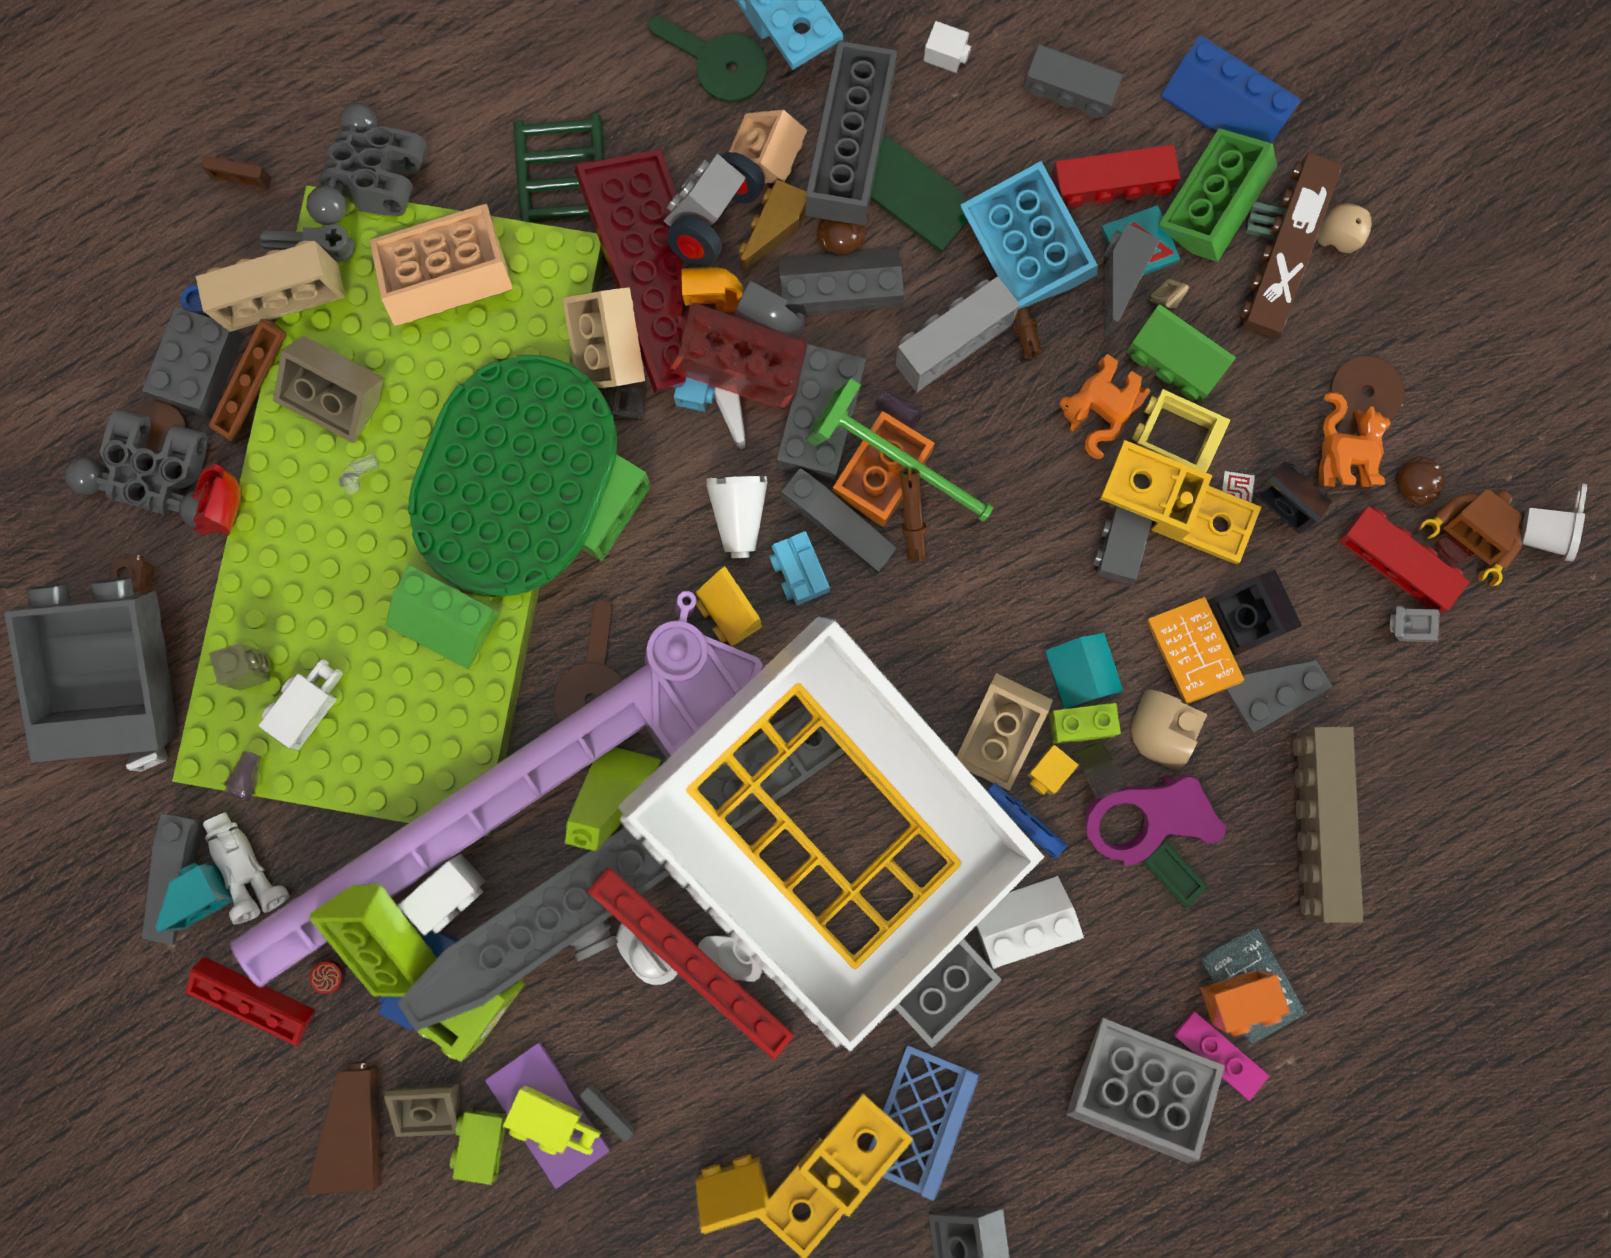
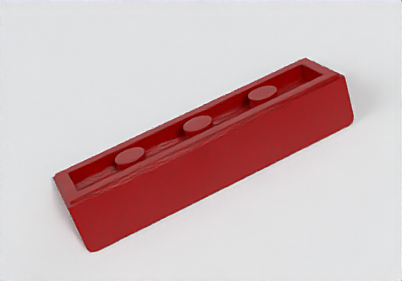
(248, 1001)

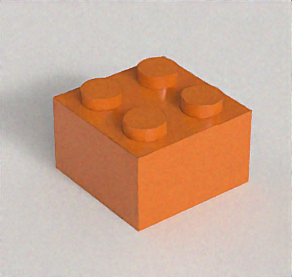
(1245, 1001)

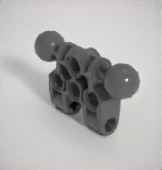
(364, 168)
(126, 478)

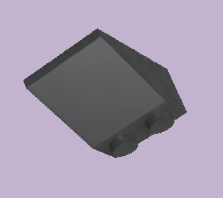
(1128, 258)

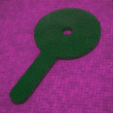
(715, 57)

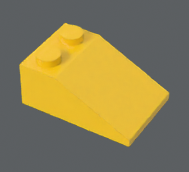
(731, 1193)

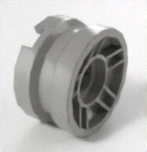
(594, 941)

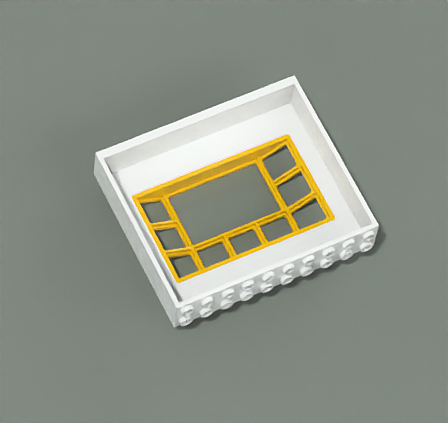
(907, 764)

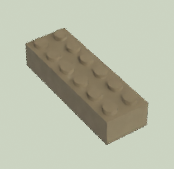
(1328, 825)

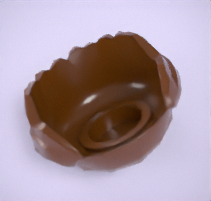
(840, 237)
(1421, 481)

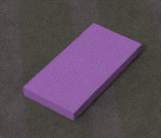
(540, 1073)

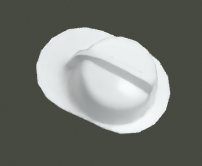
(730, 957)
(642, 959)

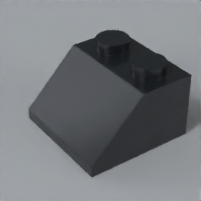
(1293, 497)
(1254, 612)

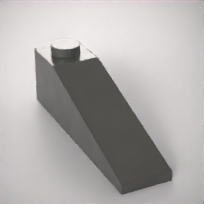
(837, 520)
(173, 849)

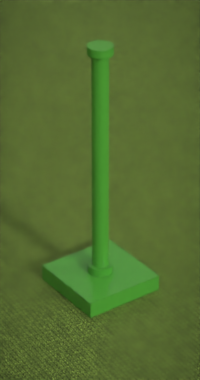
(835, 415)

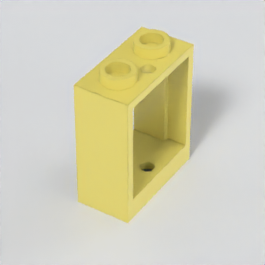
(1214, 422)

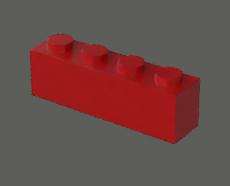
(1116, 176)
(1404, 560)

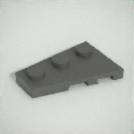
(1276, 692)

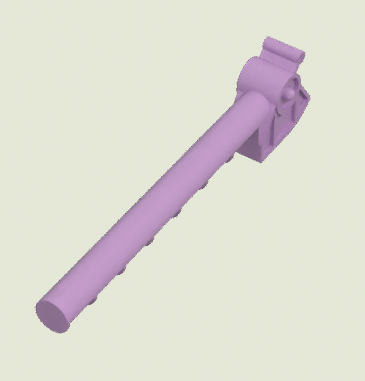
(672, 696)

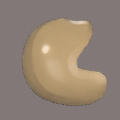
(1345, 227)

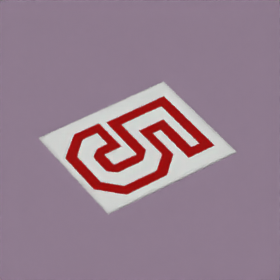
(1238, 485)

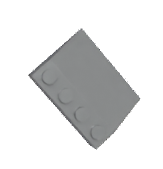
(1146, 1091)

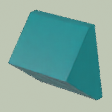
(1084, 670)

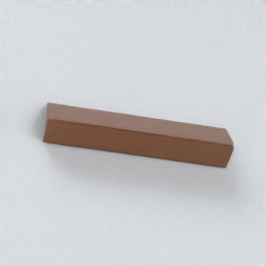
(247, 379)

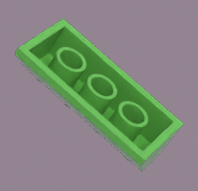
(1219, 193)

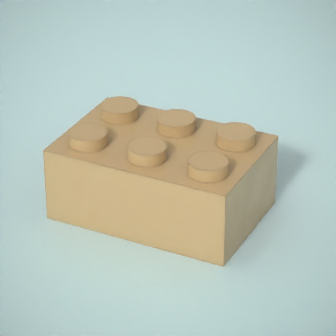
(604, 337)

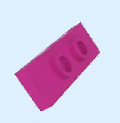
(1209, 1043)

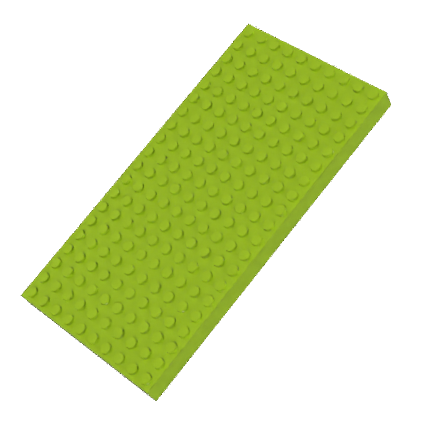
(318, 567)

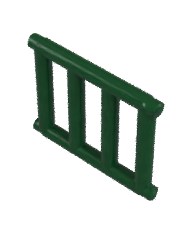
(524, 158)

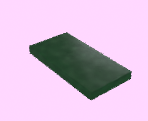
(917, 196)

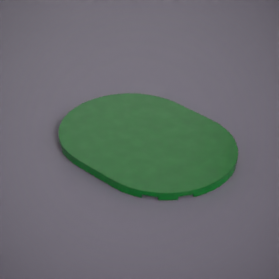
(513, 476)

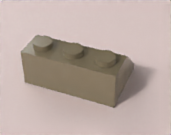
(326, 388)

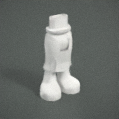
(239, 867)

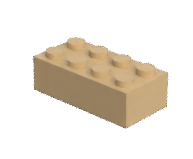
(270, 286)

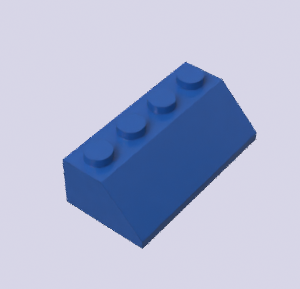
(1228, 94)

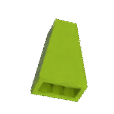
(604, 789)

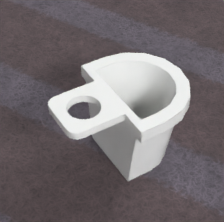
(1555, 530)

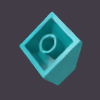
(192, 897)

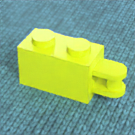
(548, 1123)

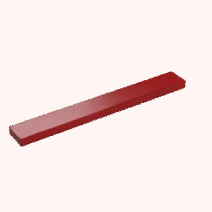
(690, 962)

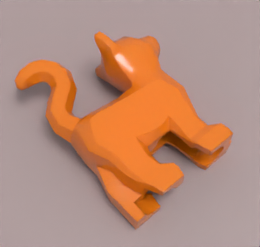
(1107, 400)
(1344, 450)

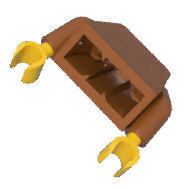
(1484, 526)

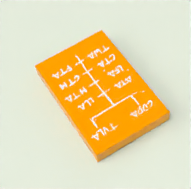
(1195, 650)

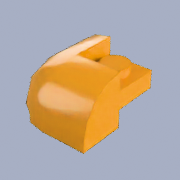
(711, 286)

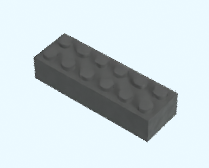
(851, 133)

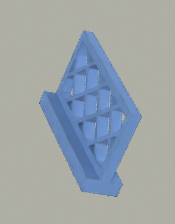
(950, 1123)

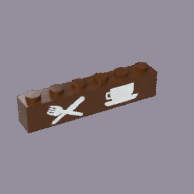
(1291, 245)

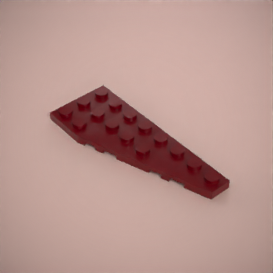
(628, 211)

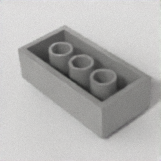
(956, 333)

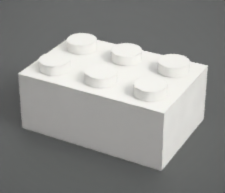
(438, 897)

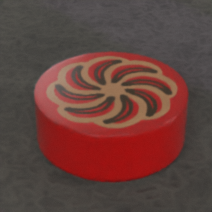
(327, 977)

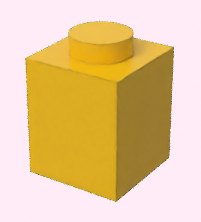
(1051, 771)

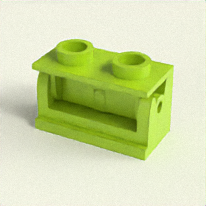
(1084, 723)
(478, 1146)

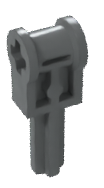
(325, 237)

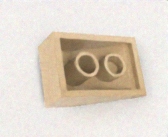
(1003, 731)

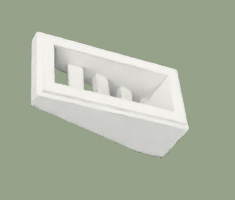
(731, 410)

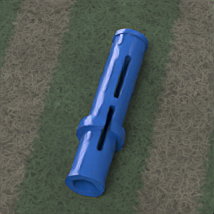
(1027, 822)

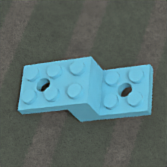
(778, 20)

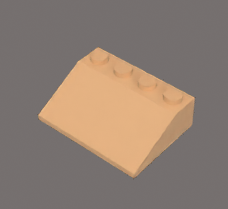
(440, 265)

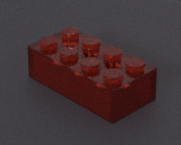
(738, 356)

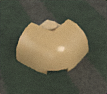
(1166, 729)

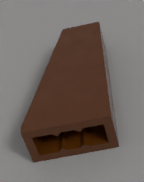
(350, 1135)

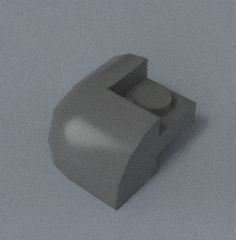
(769, 311)

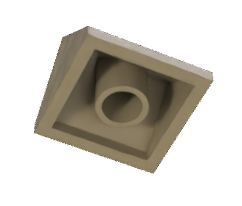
(424, 1108)

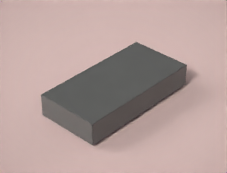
(608, 1113)

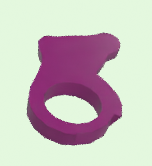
(1173, 808)

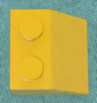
(728, 608)

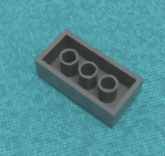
(819, 377)

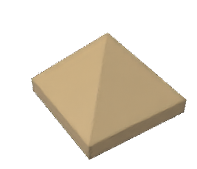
(1169, 294)

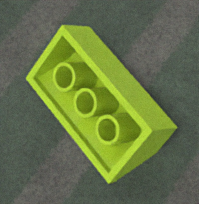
(374, 939)

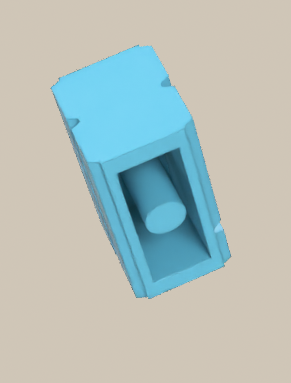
(799, 568)

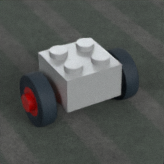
(703, 201)

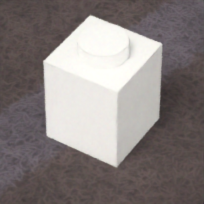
(947, 47)

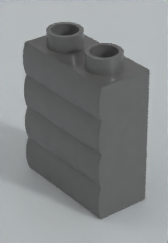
(91, 671)

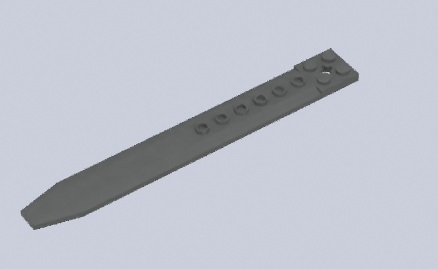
(561, 907)

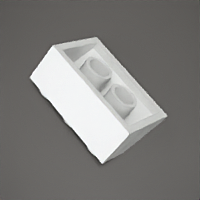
(1028, 923)

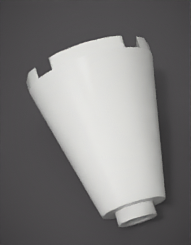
(738, 511)

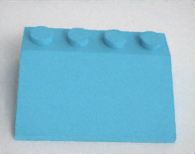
(1030, 237)

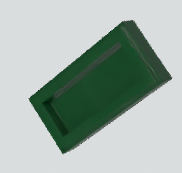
(1175, 874)

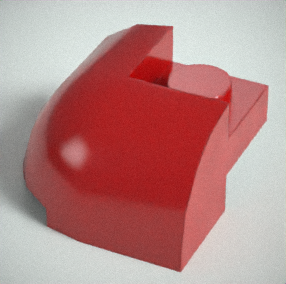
(218, 499)

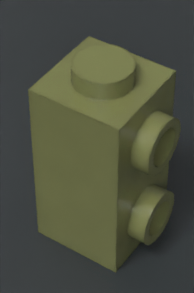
(240, 666)

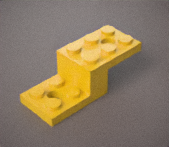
(1180, 502)
(835, 1176)

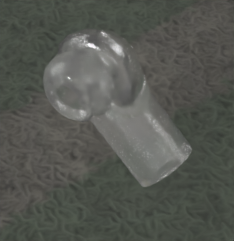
(353, 471)

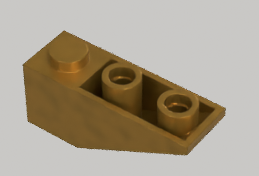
(779, 220)

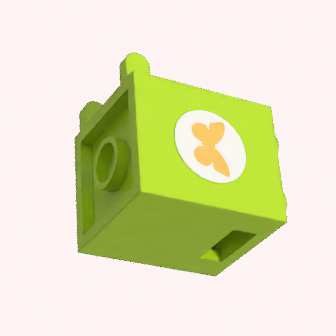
(468, 1030)

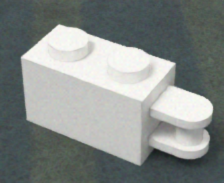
(301, 706)

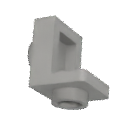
(1415, 624)

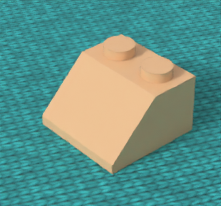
(770, 142)

